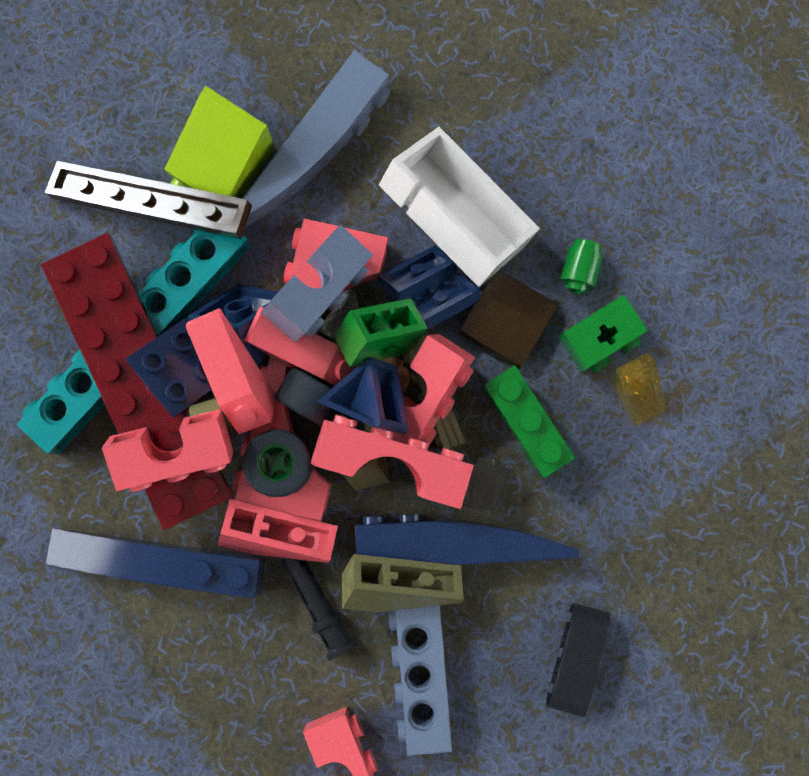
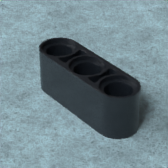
(580, 660)

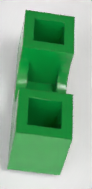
(528, 421)

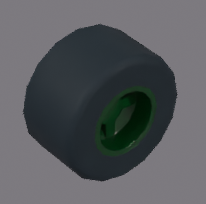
(301, 395)
(266, 466)

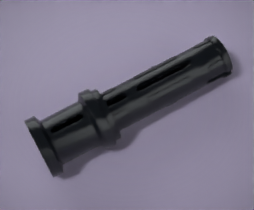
(325, 619)

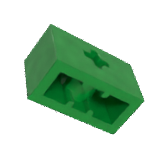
(619, 320)
(380, 331)

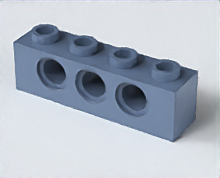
(432, 733)

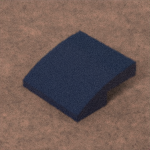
(431, 284)

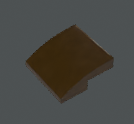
(508, 319)

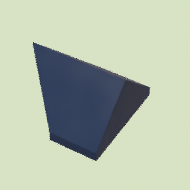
(371, 396)

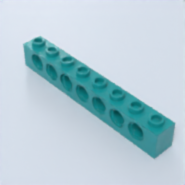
(39, 416)

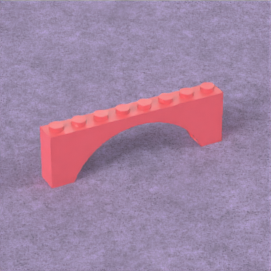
(314, 495)

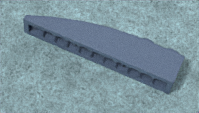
(321, 133)

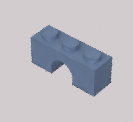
(299, 307)

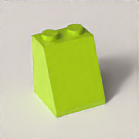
(219, 148)

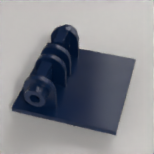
(171, 369)

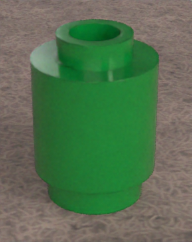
(582, 266)

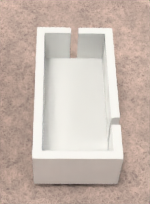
(458, 205)

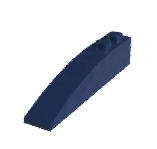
(452, 542)
(157, 562)

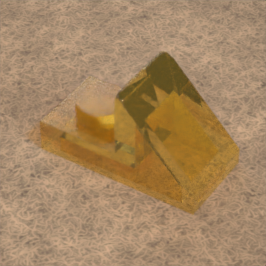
(639, 389)

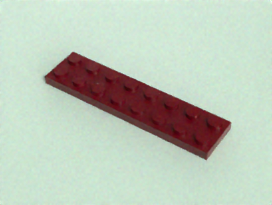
(108, 328)

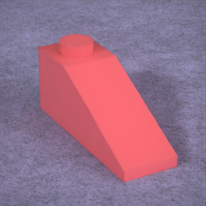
(311, 355)
(232, 372)
(275, 533)

